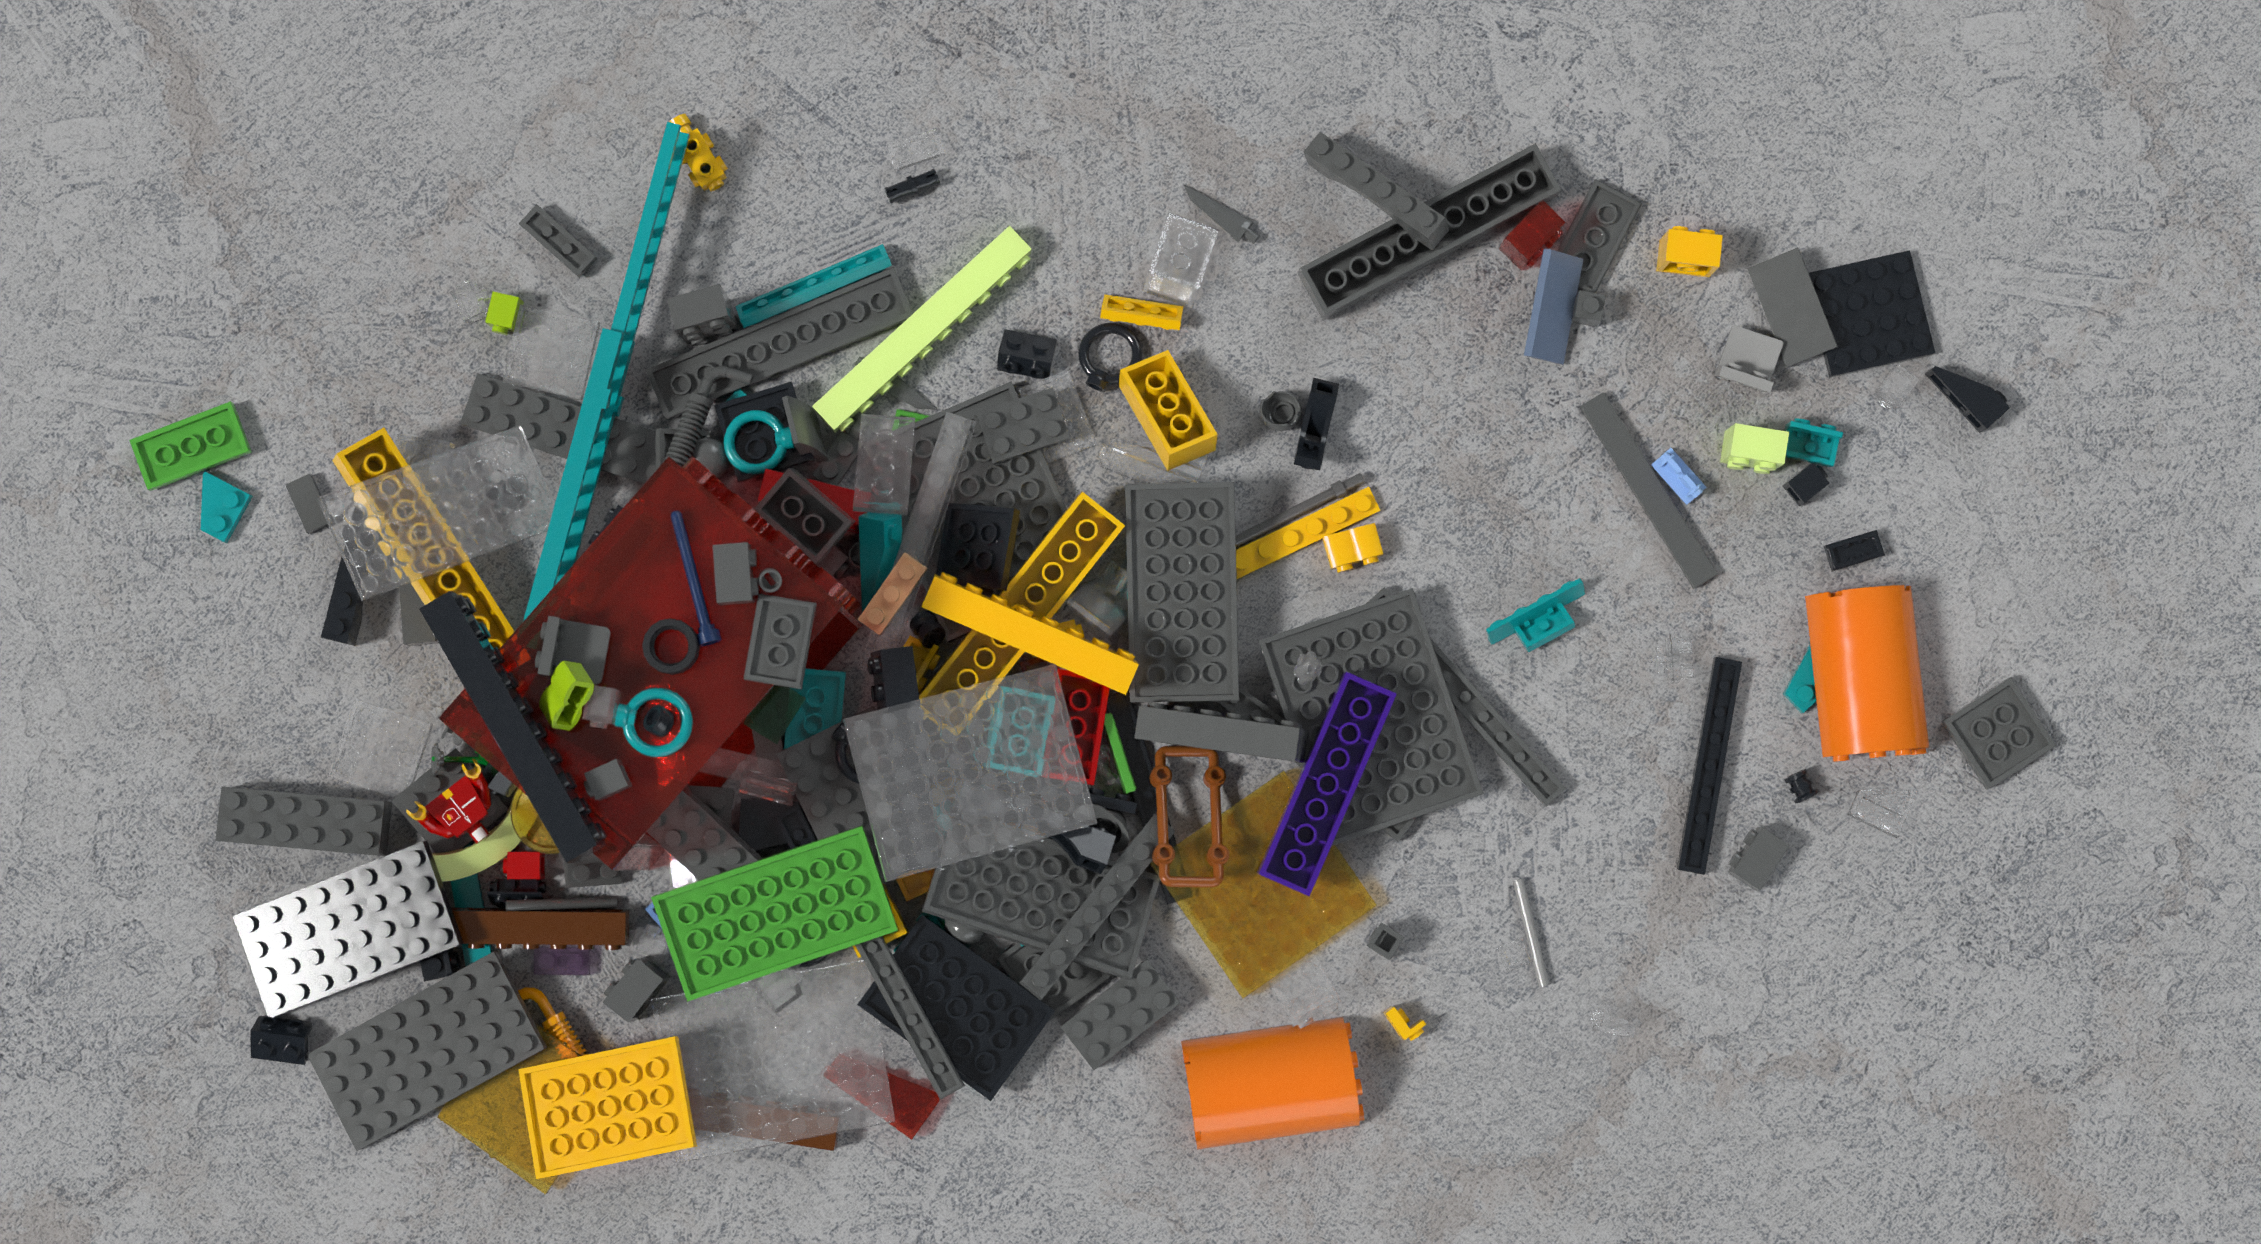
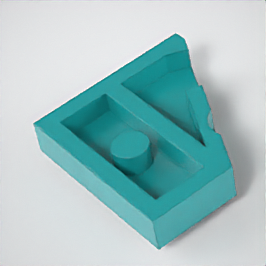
(221, 507)

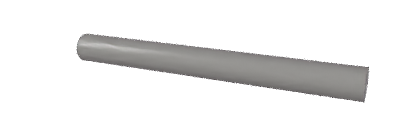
(1531, 933)

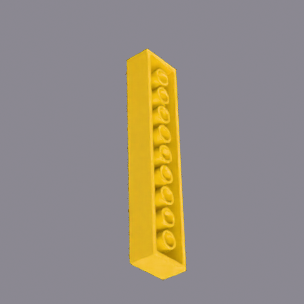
(378, 456)
(1039, 585)

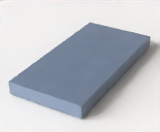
(1553, 306)

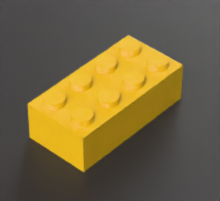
(1168, 410)

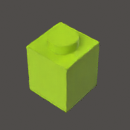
(503, 312)

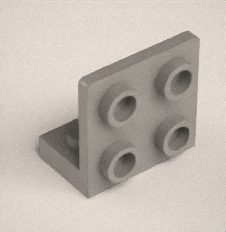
(1749, 359)

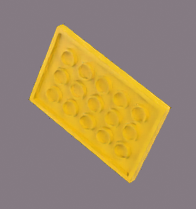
(607, 1107)

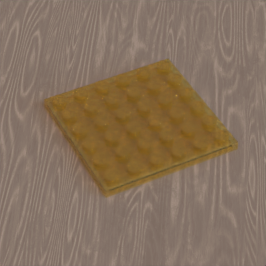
(1250, 920)

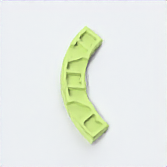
(479, 856)

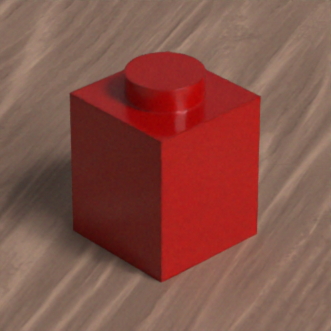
(524, 865)

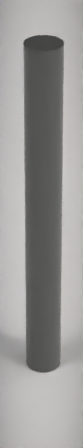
(561, 904)

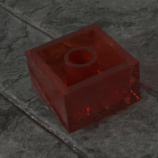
(1526, 241)

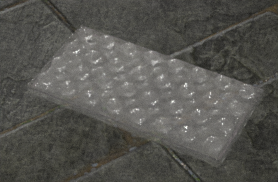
(439, 512)

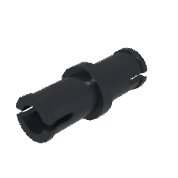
(912, 186)

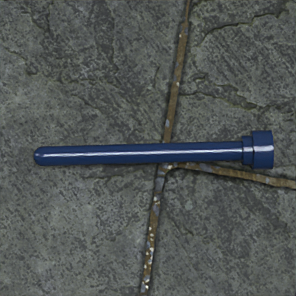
(707, 632)

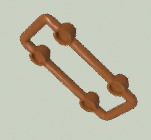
(1164, 853)

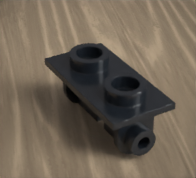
(506, 890)

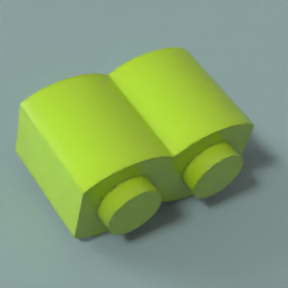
(566, 695)

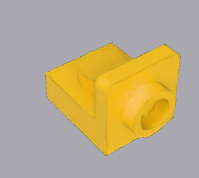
(1399, 1022)

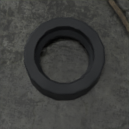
(649, 650)

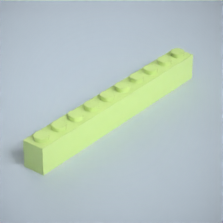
(922, 329)

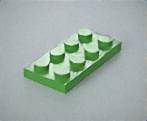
(190, 446)

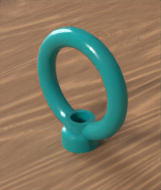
(782, 437)
(627, 715)

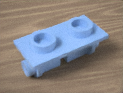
(1678, 476)

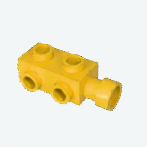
(701, 157)

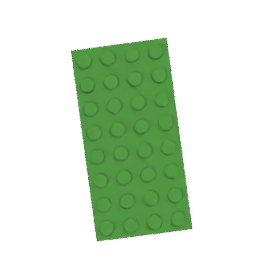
(774, 913)

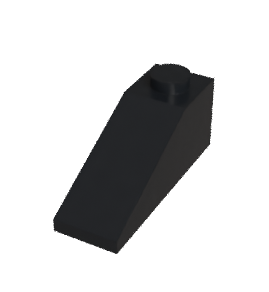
(1974, 400)

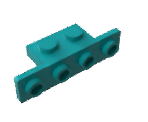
(1540, 620)

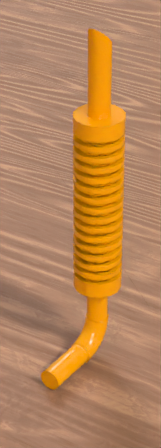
(555, 1022)

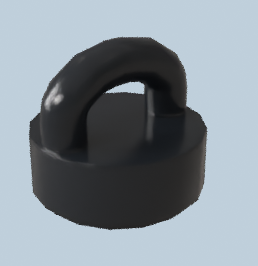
(659, 721)

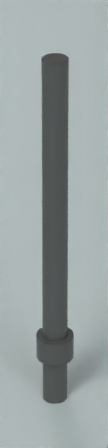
(1337, 490)

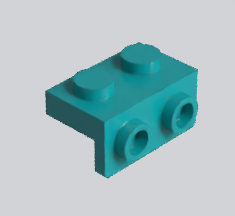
(1812, 443)

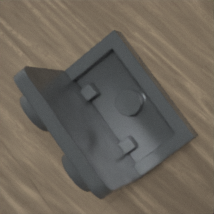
(573, 643)

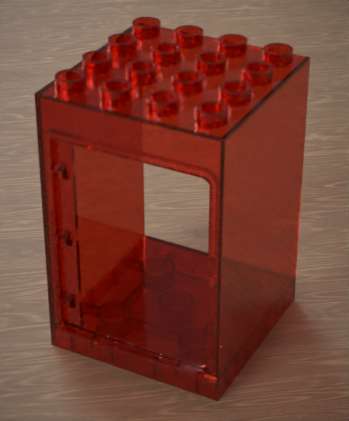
(628, 584)

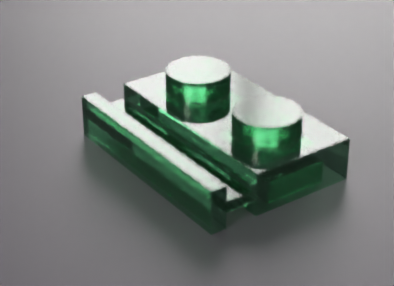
(775, 712)

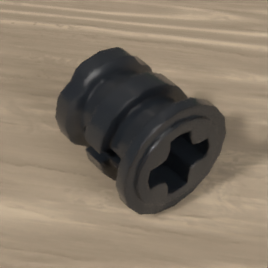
(1801, 786)

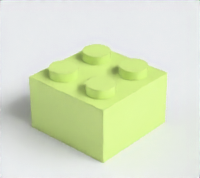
(1754, 448)

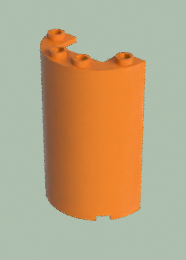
(1867, 672)
(1272, 1083)

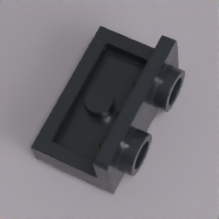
(1026, 354)
(280, 1040)

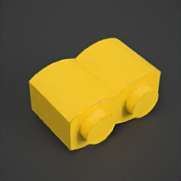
(1353, 546)

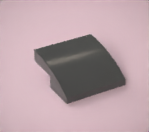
(804, 428)

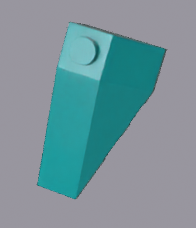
(879, 544)

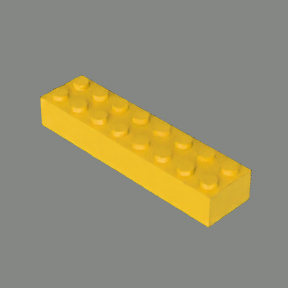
(1030, 634)

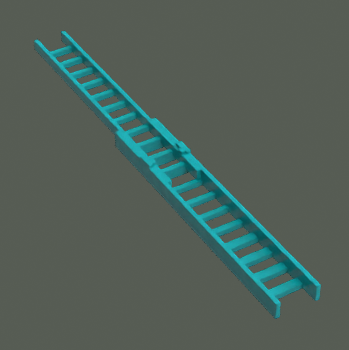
(607, 378)

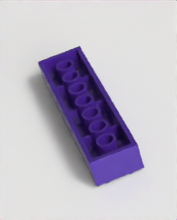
(1326, 783)

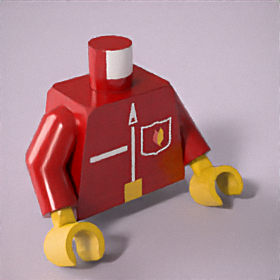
(458, 808)

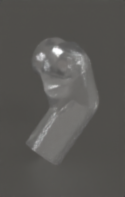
(1103, 768)

